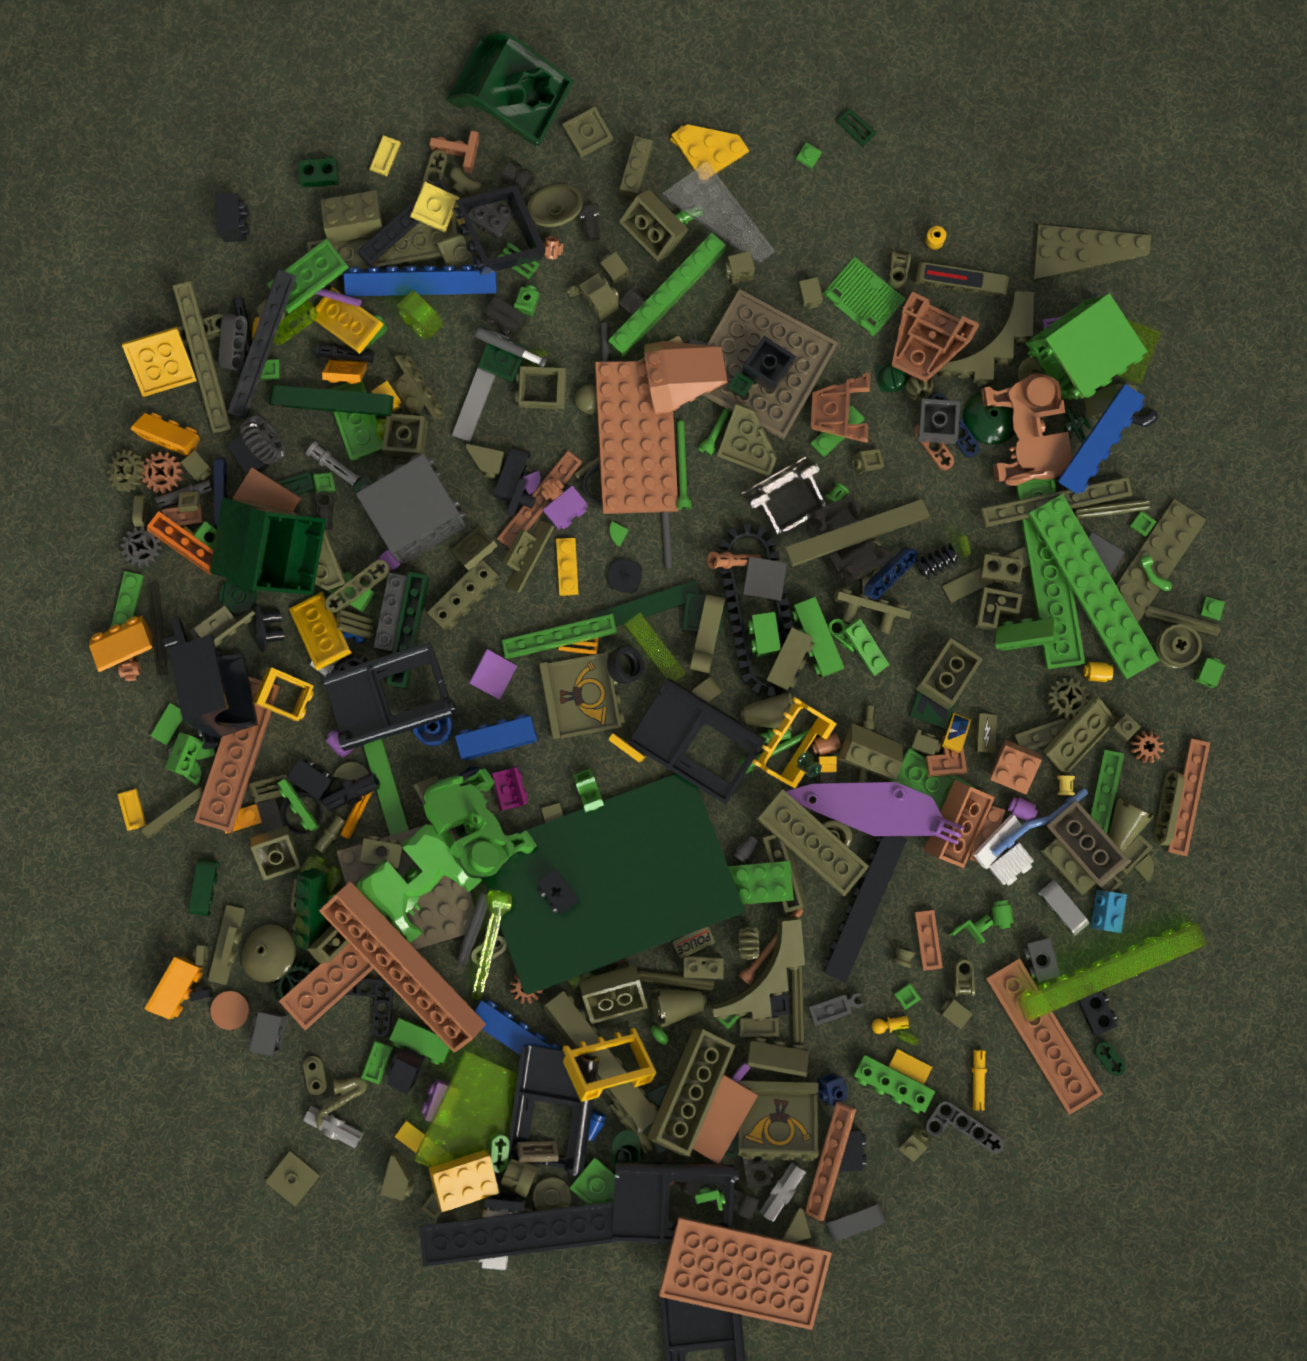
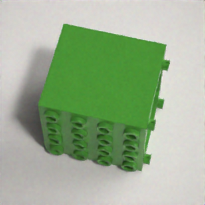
(1087, 347)

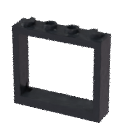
(523, 217)

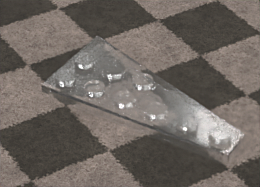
(713, 205)

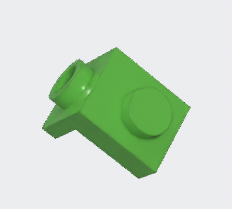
(706, 1194)

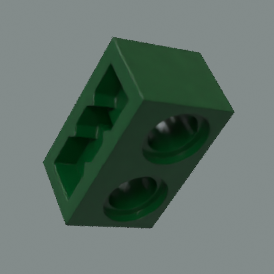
(318, 177)

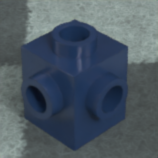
(832, 1089)

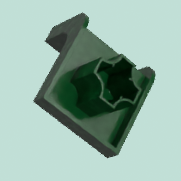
(512, 85)

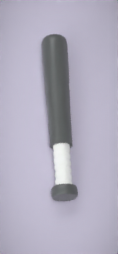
(496, 340)

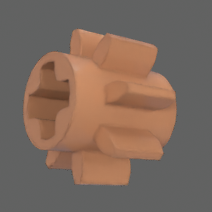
(552, 247)
(552, 489)
(129, 669)

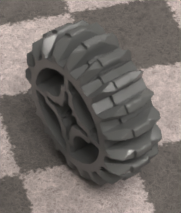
(262, 440)

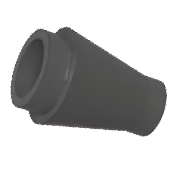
(745, 851)

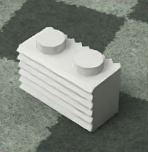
(1010, 864)

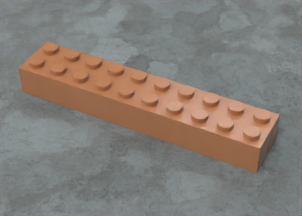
(402, 967)

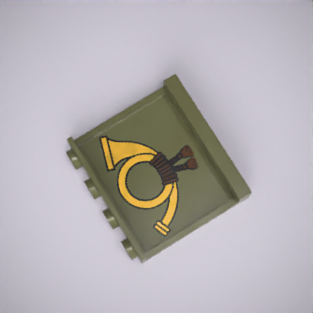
(581, 696)
(780, 1121)

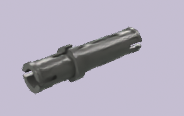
(173, 497)

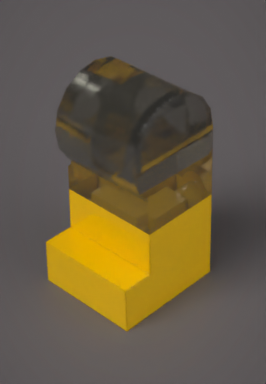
(829, 770)

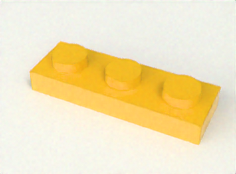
(567, 566)

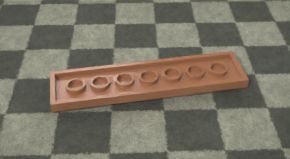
(233, 769)
(1045, 1040)

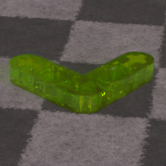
(299, 311)

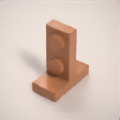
(459, 149)

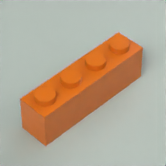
(181, 541)

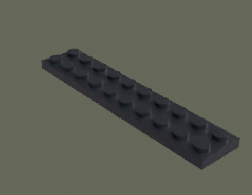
(516, 1233)

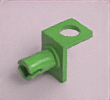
(974, 929)

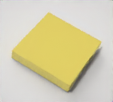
(434, 207)

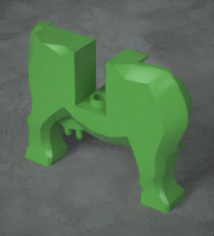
(398, 895)

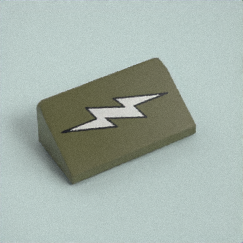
(986, 733)

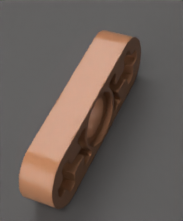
(946, 454)

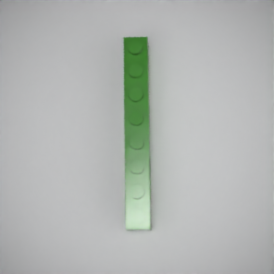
(667, 295)

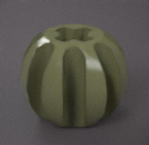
(919, 389)

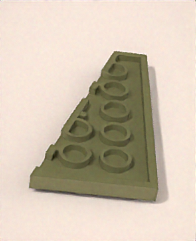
(1075, 249)

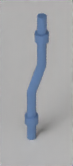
(1008, 840)

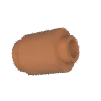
(824, 747)

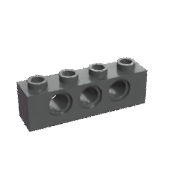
(390, 612)

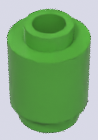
(1002, 914)

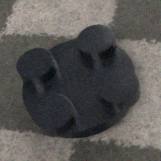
(625, 576)

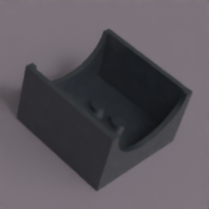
(212, 688)

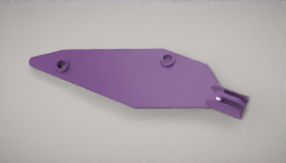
(878, 808)

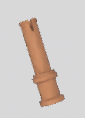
(728, 559)

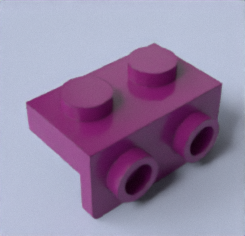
(509, 789)

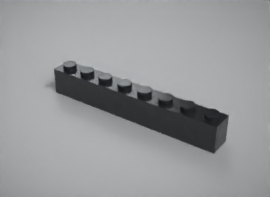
(864, 907)

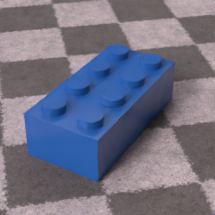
(497, 737)

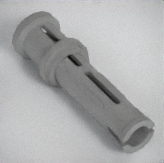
(325, 457)

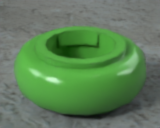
(659, 1035)

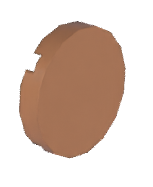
(230, 1010)

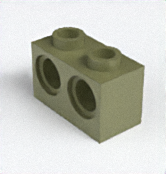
(740, 268)
(1001, 574)

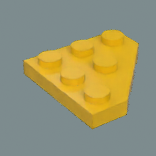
(709, 146)

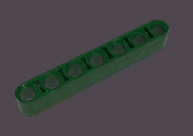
(331, 400)

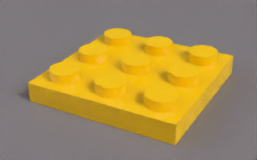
(159, 361)

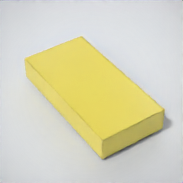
(385, 156)

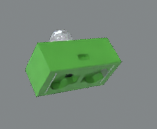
(183, 754)

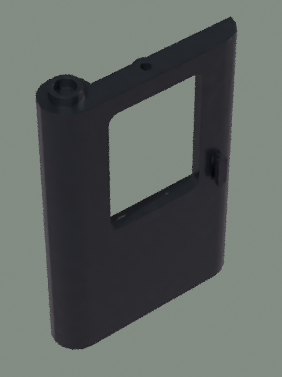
(362, 705)

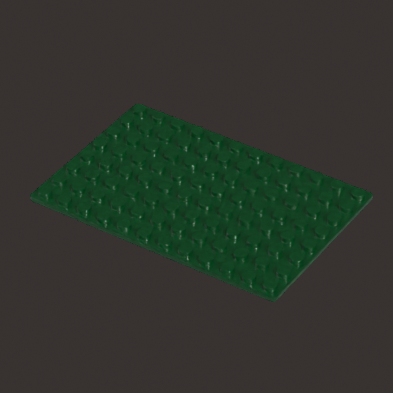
(642, 878)

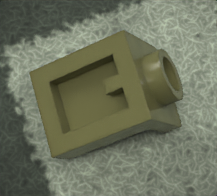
(867, 461)

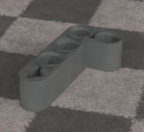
(967, 1128)

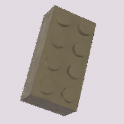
(1089, 843)

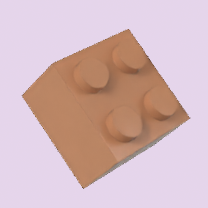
(1015, 766)

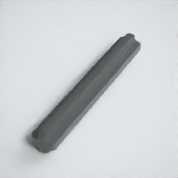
(473, 929)

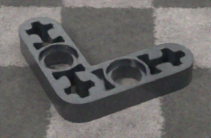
(375, 992)

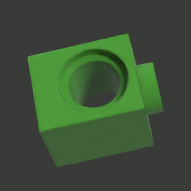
(205, 528)
(1210, 672)

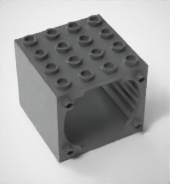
(411, 508)

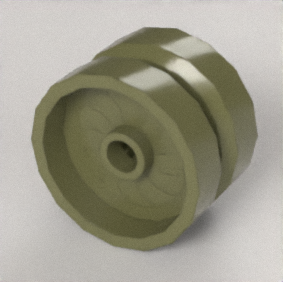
(1187, 640)

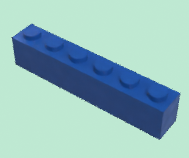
(1101, 438)
(508, 1031)

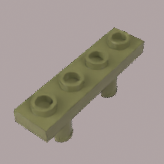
(888, 612)

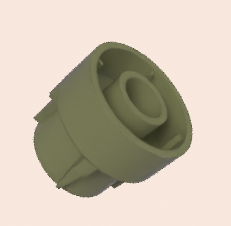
(519, 1177)

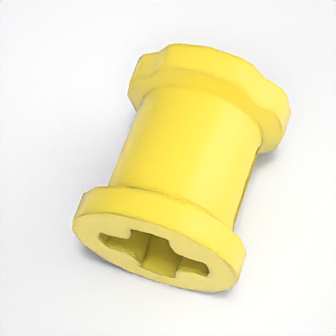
(1066, 785)

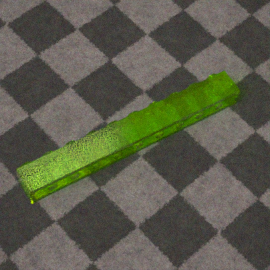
(1111, 971)

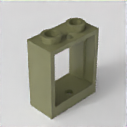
(541, 371)
(711, 969)

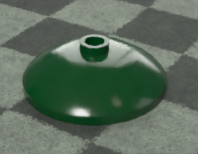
(985, 427)

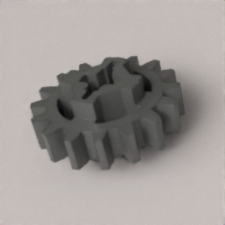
(138, 553)

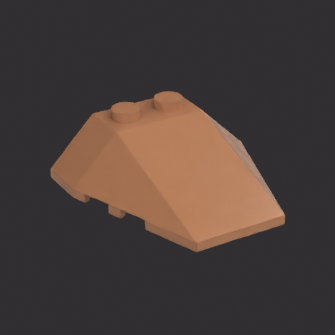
(929, 338)
(682, 372)

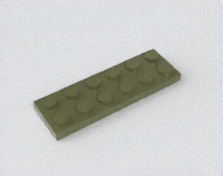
(812, 842)

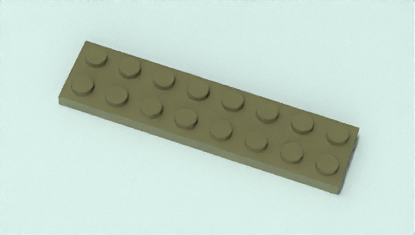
(416, 246)
(1166, 547)

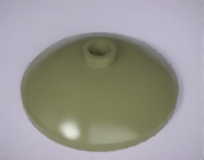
(555, 205)
(277, 954)

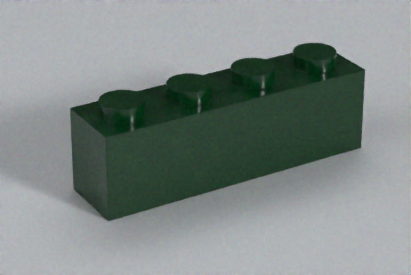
(310, 898)

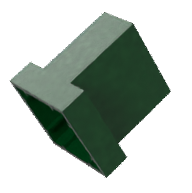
(267, 547)

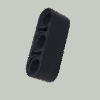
(511, 473)

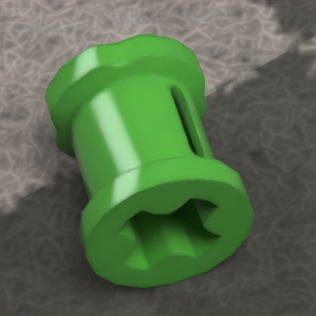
(833, 496)

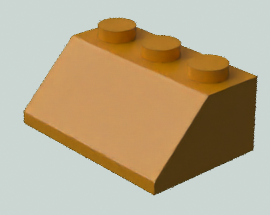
(166, 433)
(120, 643)
(174, 988)

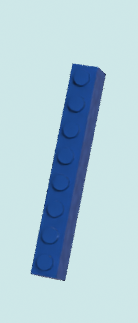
(422, 280)

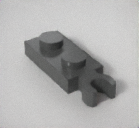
(833, 1008)

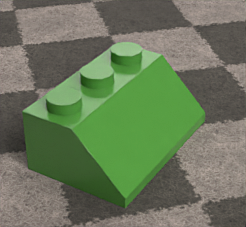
(1027, 633)

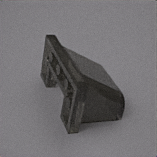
(787, 496)

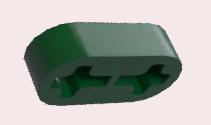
(1113, 1056)

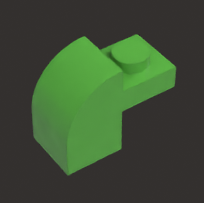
(588, 790)

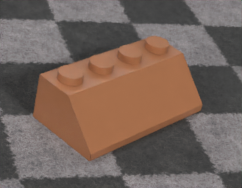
(967, 808)

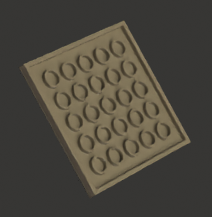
(740, 333)
(443, 910)

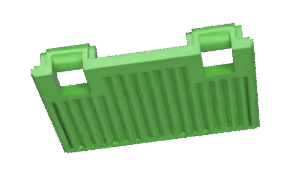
(864, 296)

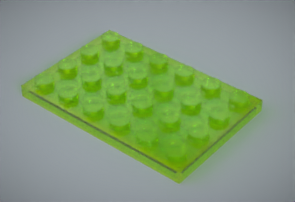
(471, 1112)

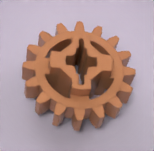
(166, 467)

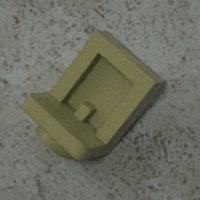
(915, 1143)

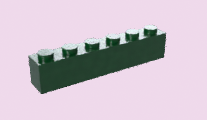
(409, 623)

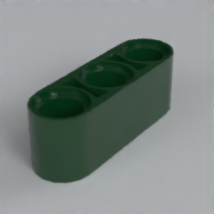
(202, 889)

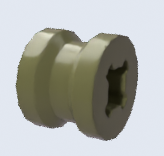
(903, 957)

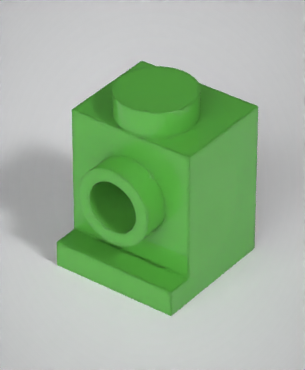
(527, 307)

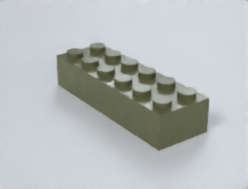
(691, 1092)

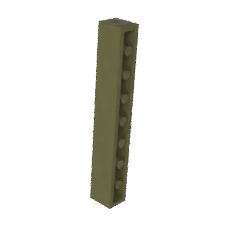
(576, 1029)

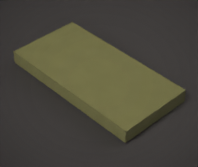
(1080, 735)

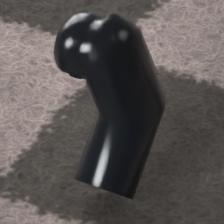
(1146, 419)

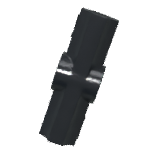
(351, 792)

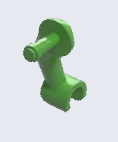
(1162, 583)

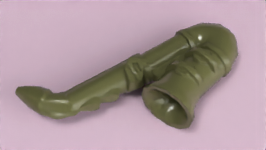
(349, 1089)

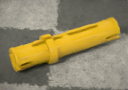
(979, 1079)

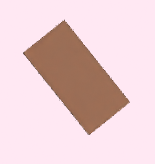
(724, 1118)

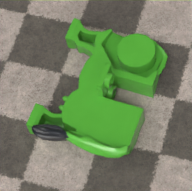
(459, 802)

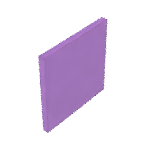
(492, 674)

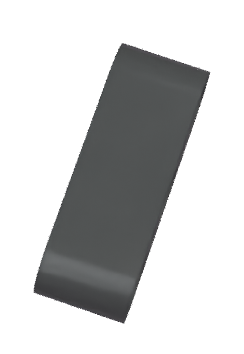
(232, 342)
(855, 1223)

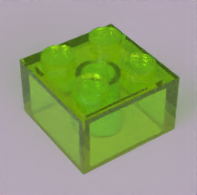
(420, 315)

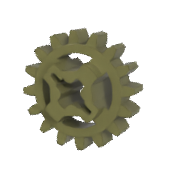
(126, 471)
(1060, 701)

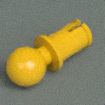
(879, 1026)

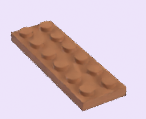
(325, 986)

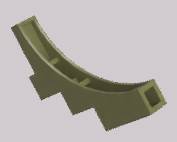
(981, 365)
(756, 999)

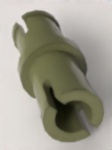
(329, 834)

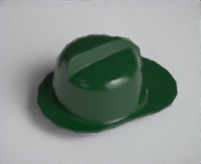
(890, 378)
(626, 1147)

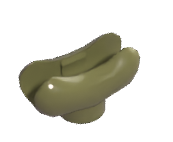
(463, 184)

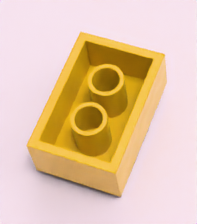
(463, 1180)

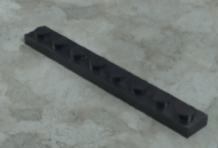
(261, 343)

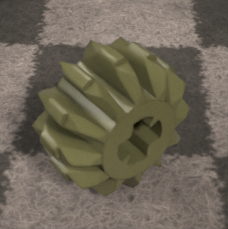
(749, 943)

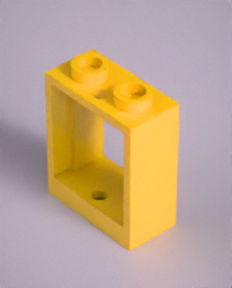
(266, 685)

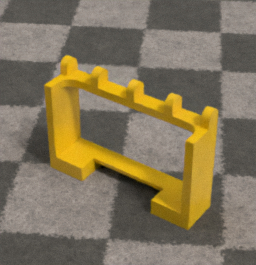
(792, 774)
(593, 1090)

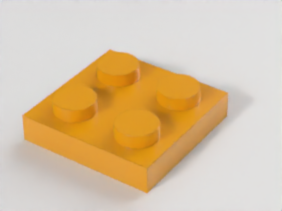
(344, 371)

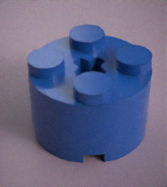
(439, 736)

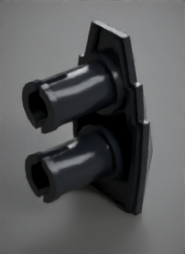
(262, 636)

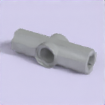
(335, 1128)
(782, 1191)

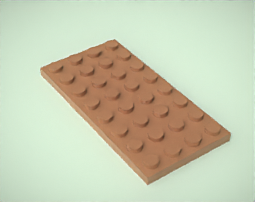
(633, 442)
(745, 1273)

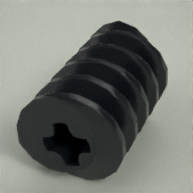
(937, 561)

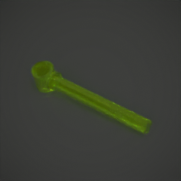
(498, 904)

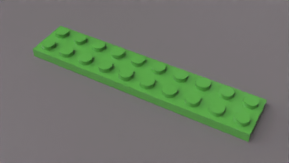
(1093, 587)
(1050, 588)

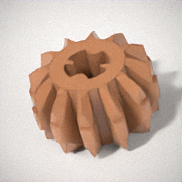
(1149, 739)
(521, 993)

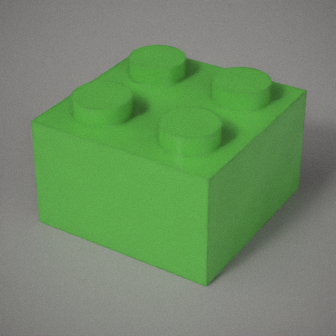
(765, 634)

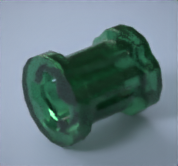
(807, 762)

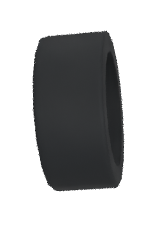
(614, 667)

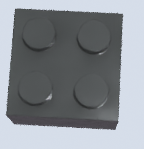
(938, 421)
(267, 1032)

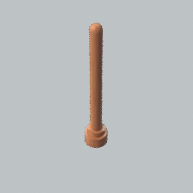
(749, 973)

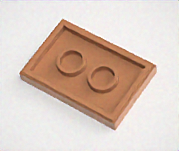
(265, 490)

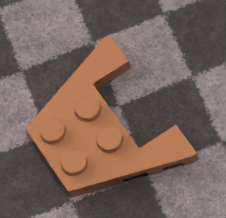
(832, 409)

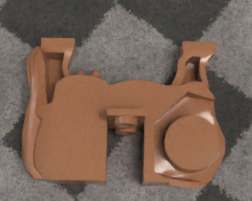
(1035, 454)

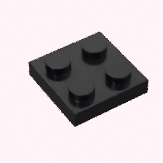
(506, 1201)

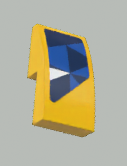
(956, 733)

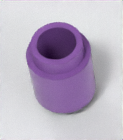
(334, 743)
(1022, 809)

